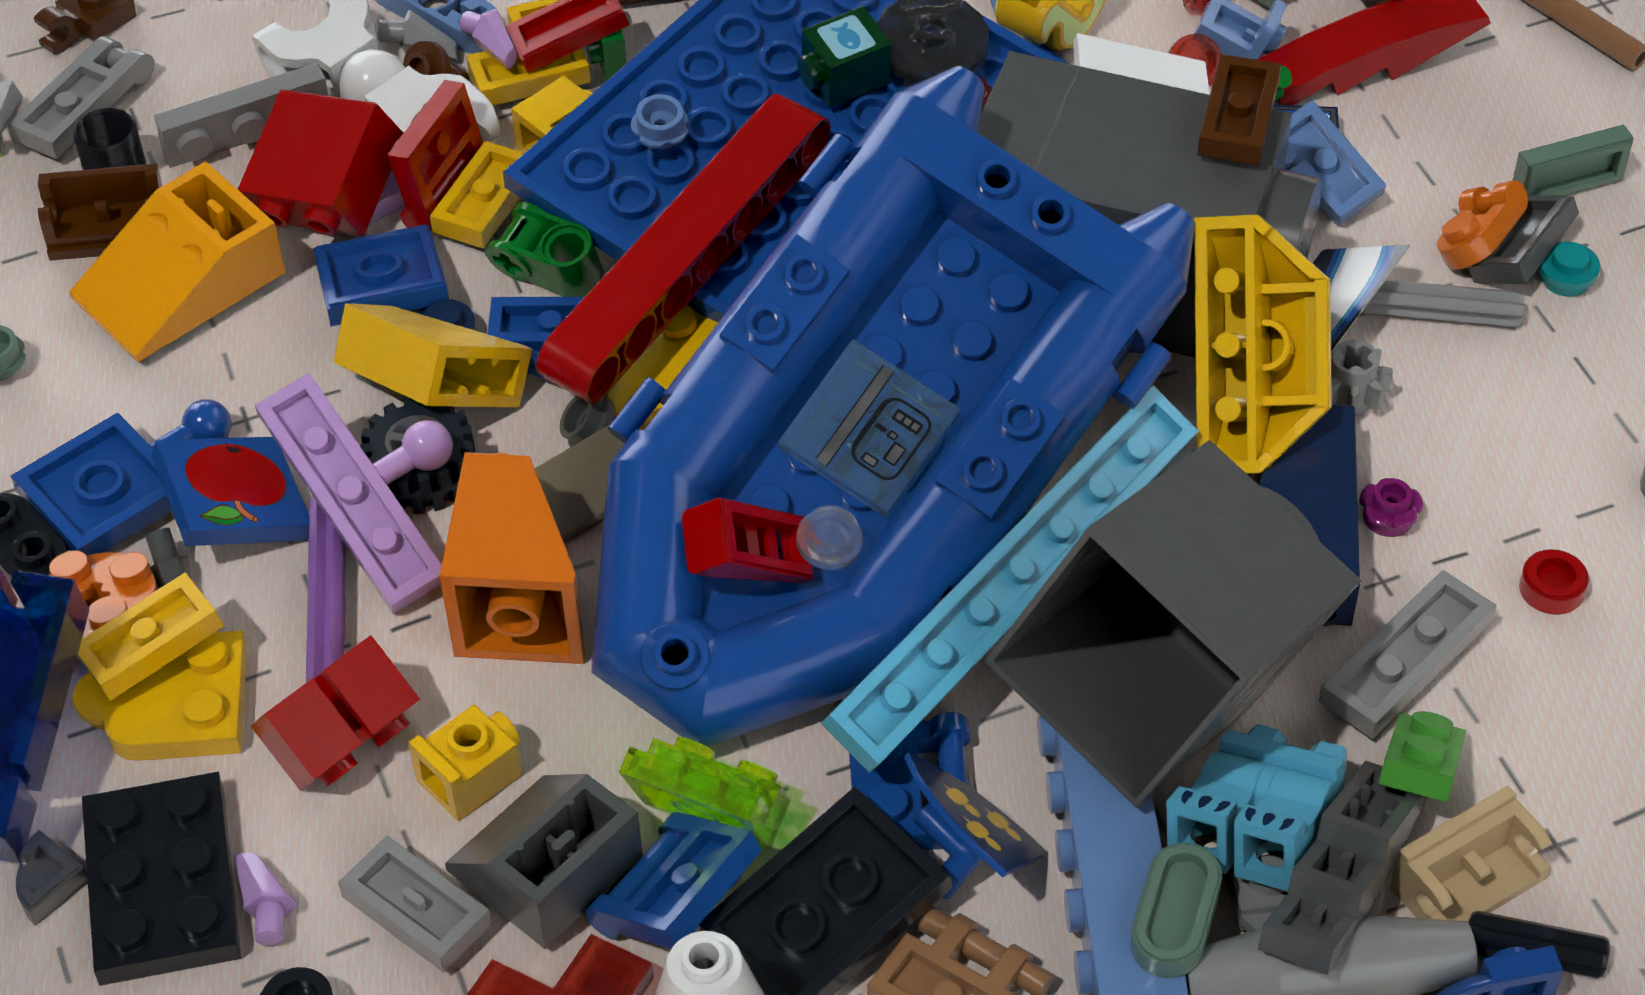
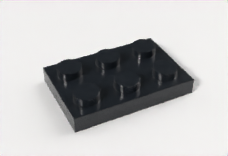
(160, 878)
(829, 900)

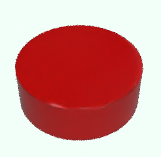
(1553, 581)

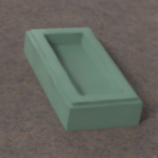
(1575, 163)

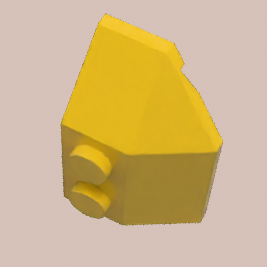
(1258, 340)

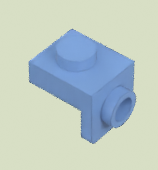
(1240, 31)

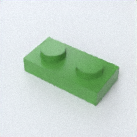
(1423, 755)

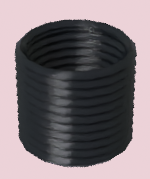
(108, 140)

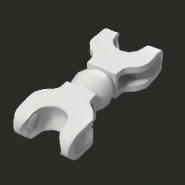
(355, 68)

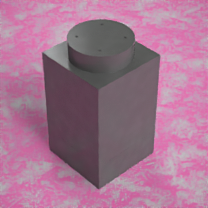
(1135, 147)

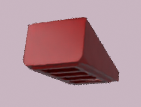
(741, 542)

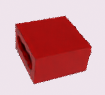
(321, 163)

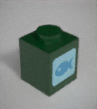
(845, 57)

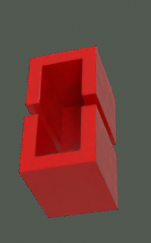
(336, 713)

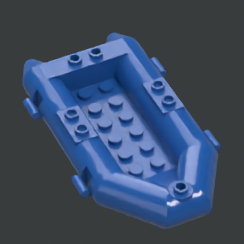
(957, 277)

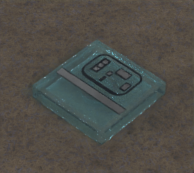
(869, 428)

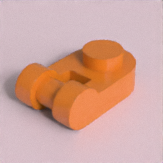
(1481, 223)

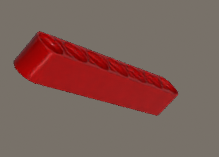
(682, 249)

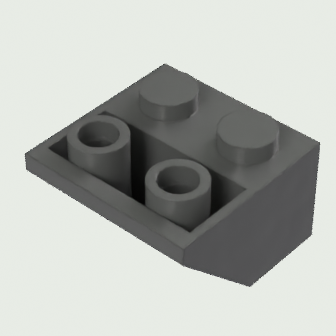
(551, 854)

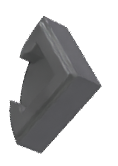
(46, 877)

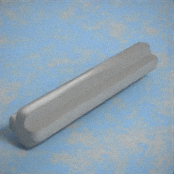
(1447, 303)

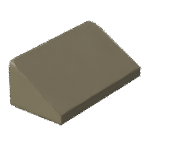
(578, 482)

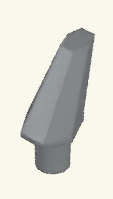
(414, 30)
(9, 103)

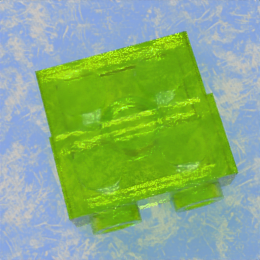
(692, 783)

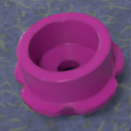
(1390, 507)

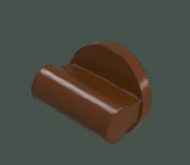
(431, 59)

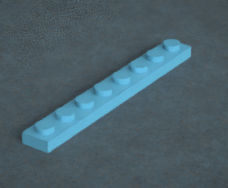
(1004, 582)

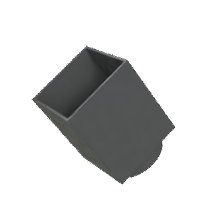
(1171, 619)

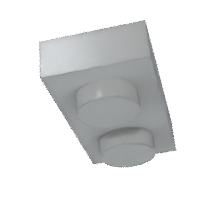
(415, 903)

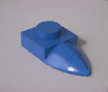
(1513, 973)

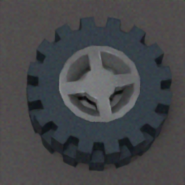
(417, 486)

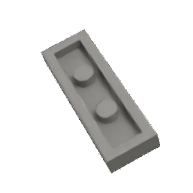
(229, 117)
(1407, 654)

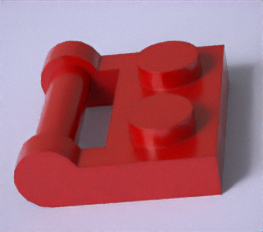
(434, 151)

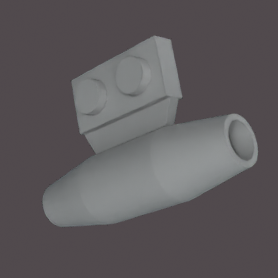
(1381, 958)

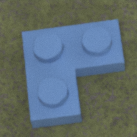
(1324, 152)

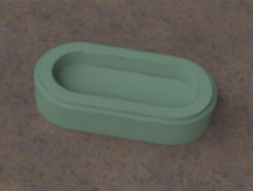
(1176, 910)

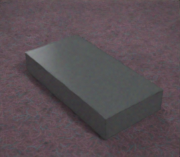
(1528, 241)

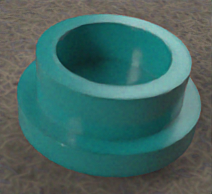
(1569, 269)

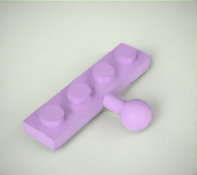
(356, 491)

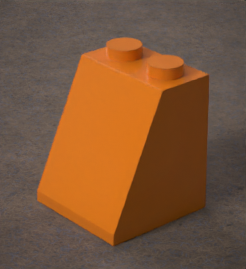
(507, 568)

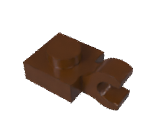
(81, 17)

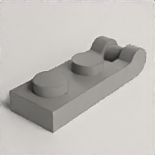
(87, 84)

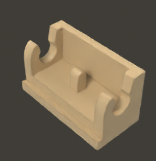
(1472, 861)

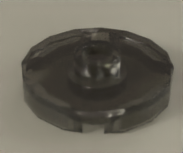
(933, 37)

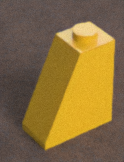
(431, 358)

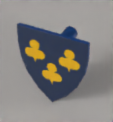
(968, 826)

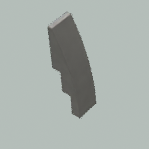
(1341, 871)

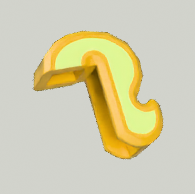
(1048, 21)

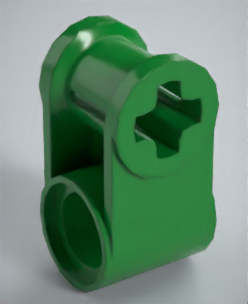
(547, 252)

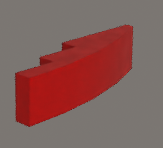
(1382, 37)

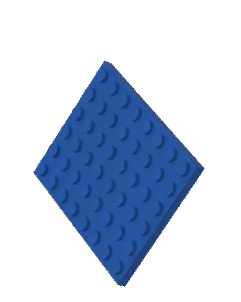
(721, 68)

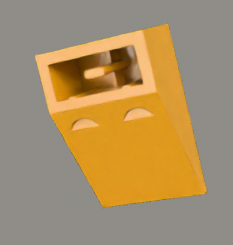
(180, 262)

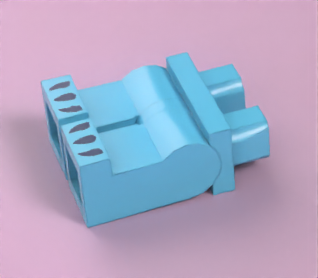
(1258, 801)

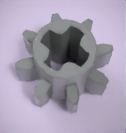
(1358, 377)

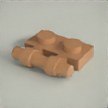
(934, 969)

